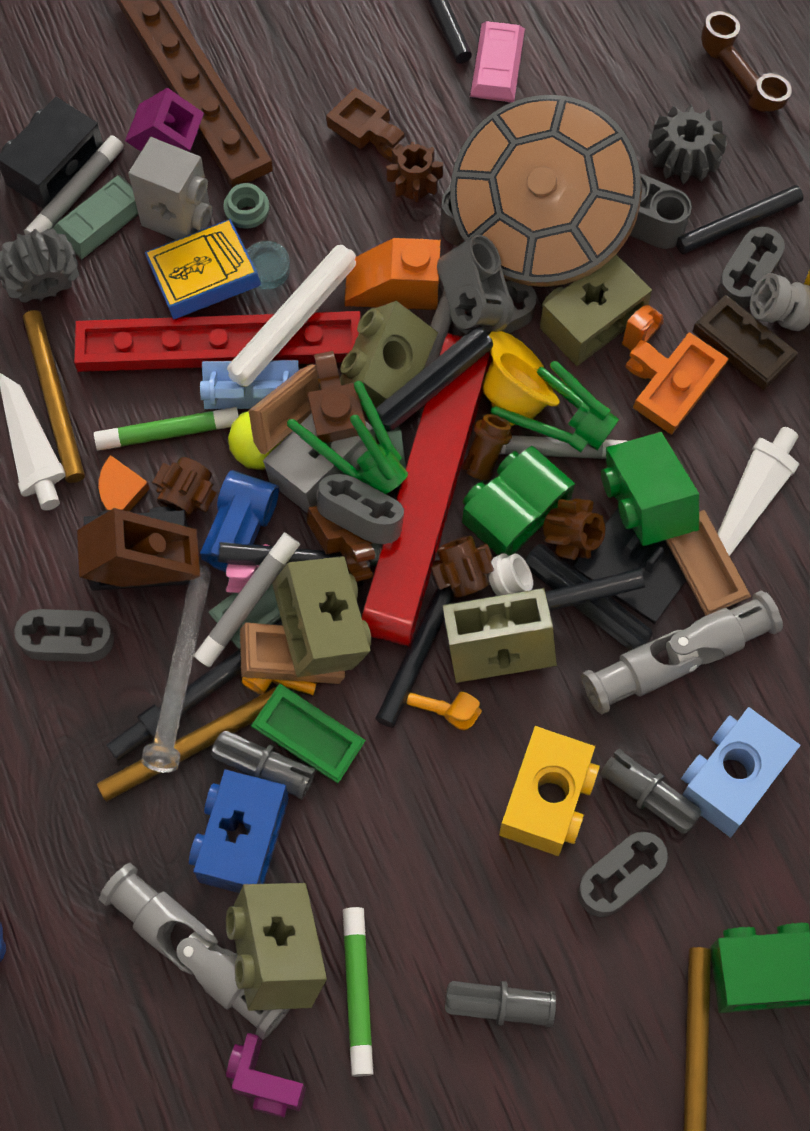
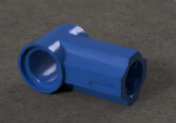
(242, 509)

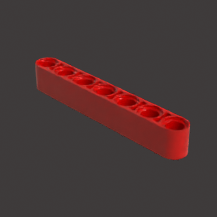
(426, 497)

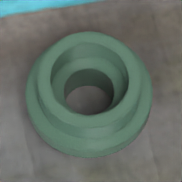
(242, 196)

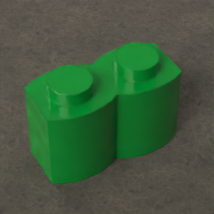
(516, 501)

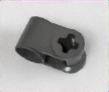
(473, 280)

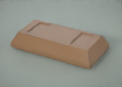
(286, 402)
(708, 567)

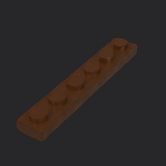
(195, 80)

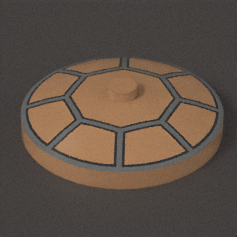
(547, 188)

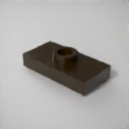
(745, 342)

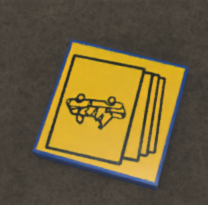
(202, 269)

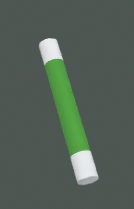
(165, 428)
(357, 992)

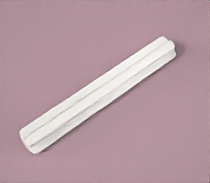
(291, 316)

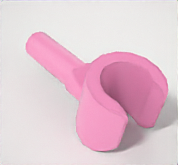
(239, 575)

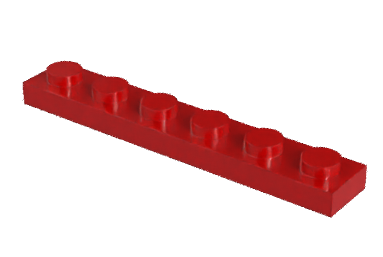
(190, 340)

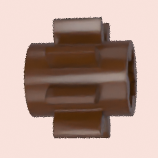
(414, 171)
(184, 486)
(574, 528)
(463, 566)

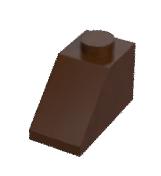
(136, 550)

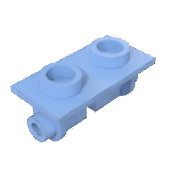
(222, 393)

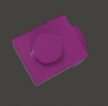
(270, 1092)

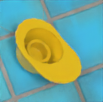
(514, 380)

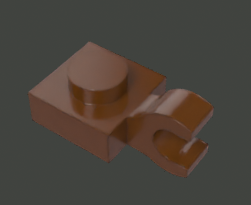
(365, 120)
(334, 402)
(335, 539)

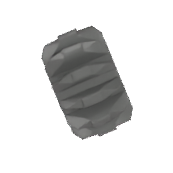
(687, 144)
(37, 265)

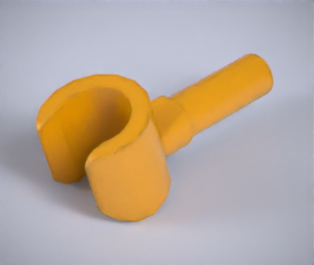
(261, 685)
(461, 713)

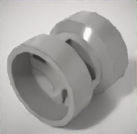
(780, 301)

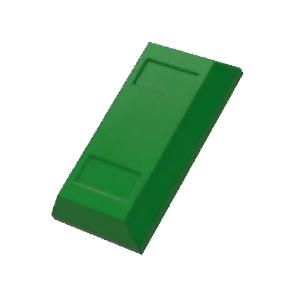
(308, 733)

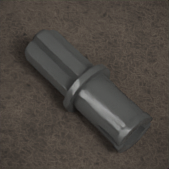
(263, 763)
(651, 791)
(501, 1003)

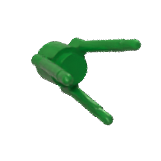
(591, 421)
(380, 462)

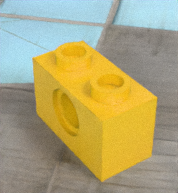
(549, 760)

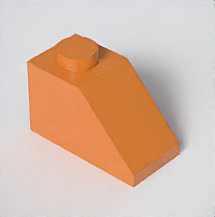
(398, 272)

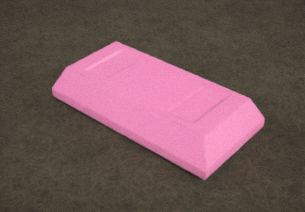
(497, 61)

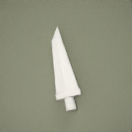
(33, 455)
(761, 481)

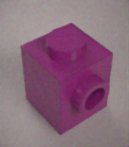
(166, 119)

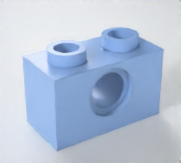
(762, 752)

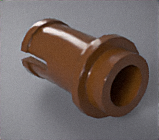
(491, 435)

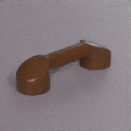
(718, 37)

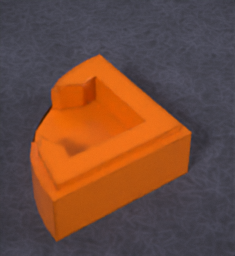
(642, 326)
(120, 486)

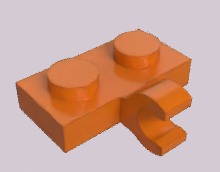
(675, 381)

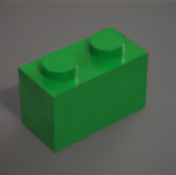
(651, 489)
(762, 969)

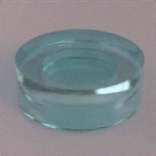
(270, 262)

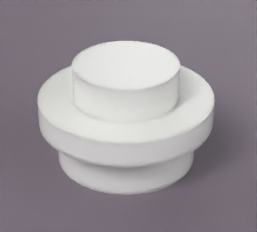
(510, 575)

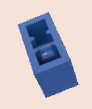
(238, 800)

